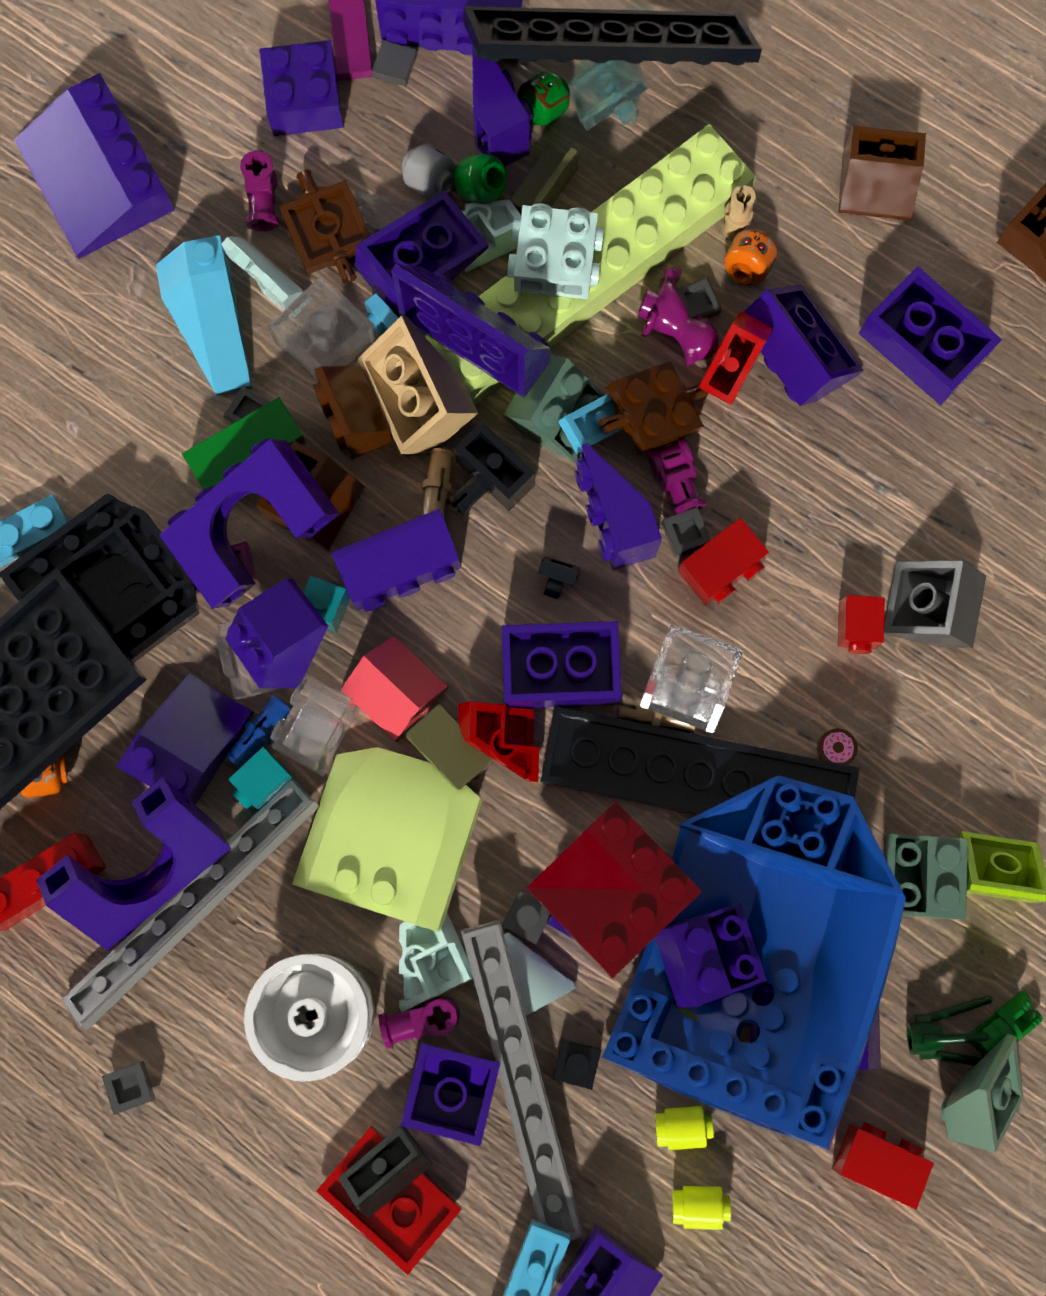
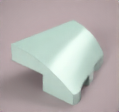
(495, 224)
(271, 279)
(430, 963)
(535, 977)

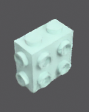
(555, 251)

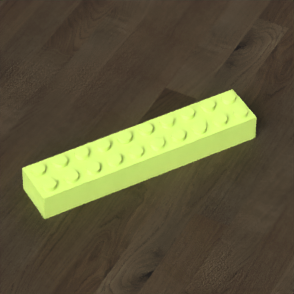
(641, 231)

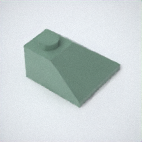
(985, 1099)

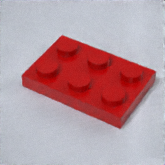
(407, 1223)

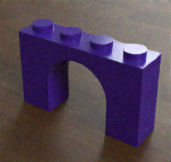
(200, 533)
(113, 908)

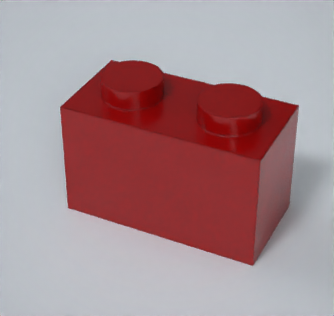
(736, 357)
(724, 562)
(882, 1165)

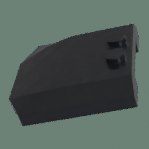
(119, 569)

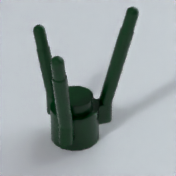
(926, 1038)

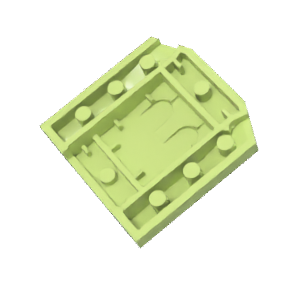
(389, 836)

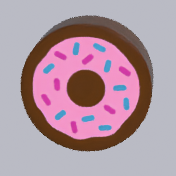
(837, 746)

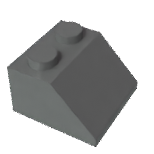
(935, 603)

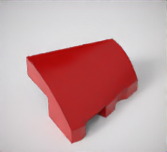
(502, 735)

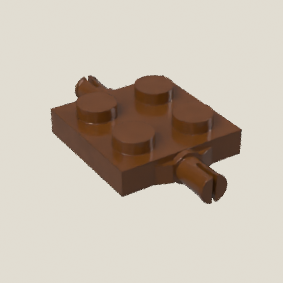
(325, 226)
(653, 407)

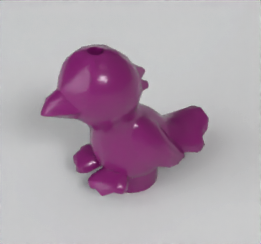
(669, 316)

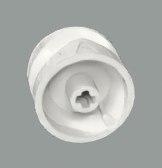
(281, 1029)

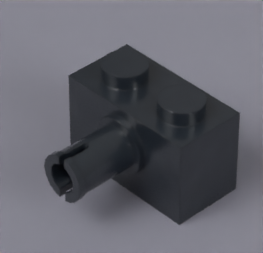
(491, 470)

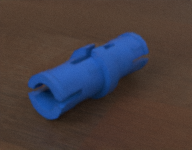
(258, 732)

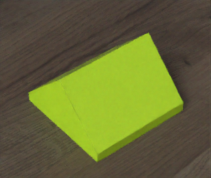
(1005, 868)

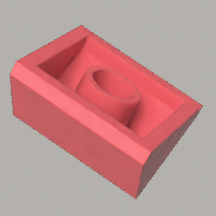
(393, 687)

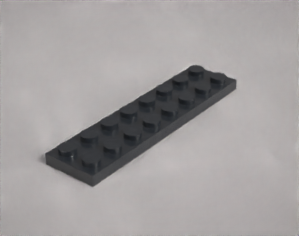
(609, 35)
(670, 765)

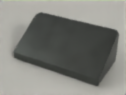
(384, 1171)

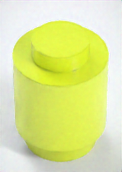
(684, 1128)
(701, 1207)

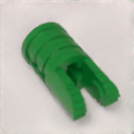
(1008, 1020)

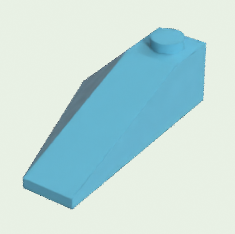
(203, 303)

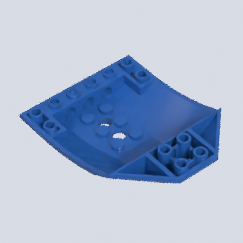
(825, 936)

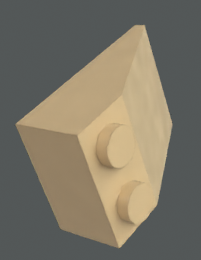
(415, 389)

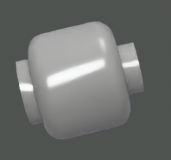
(428, 171)

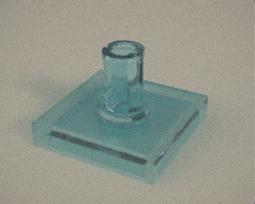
(607, 90)

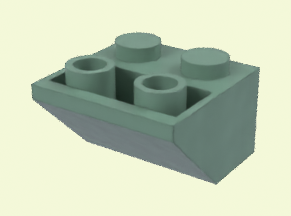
(554, 395)
(930, 874)

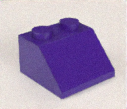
(277, 635)
(450, 1094)

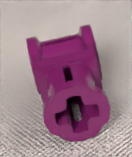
(260, 190)
(676, 473)
(418, 1022)

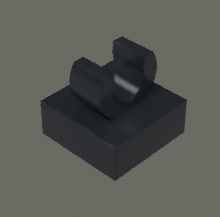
(558, 574)

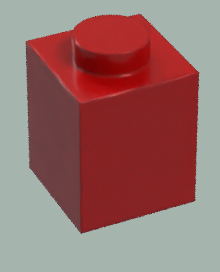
(861, 623)

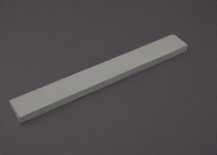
(188, 907)
(521, 1078)

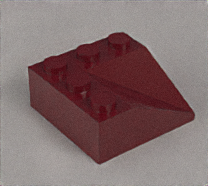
(613, 890)

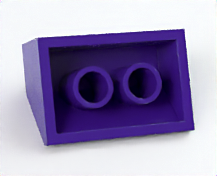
(802, 345)
(397, 561)

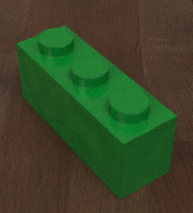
(233, 443)

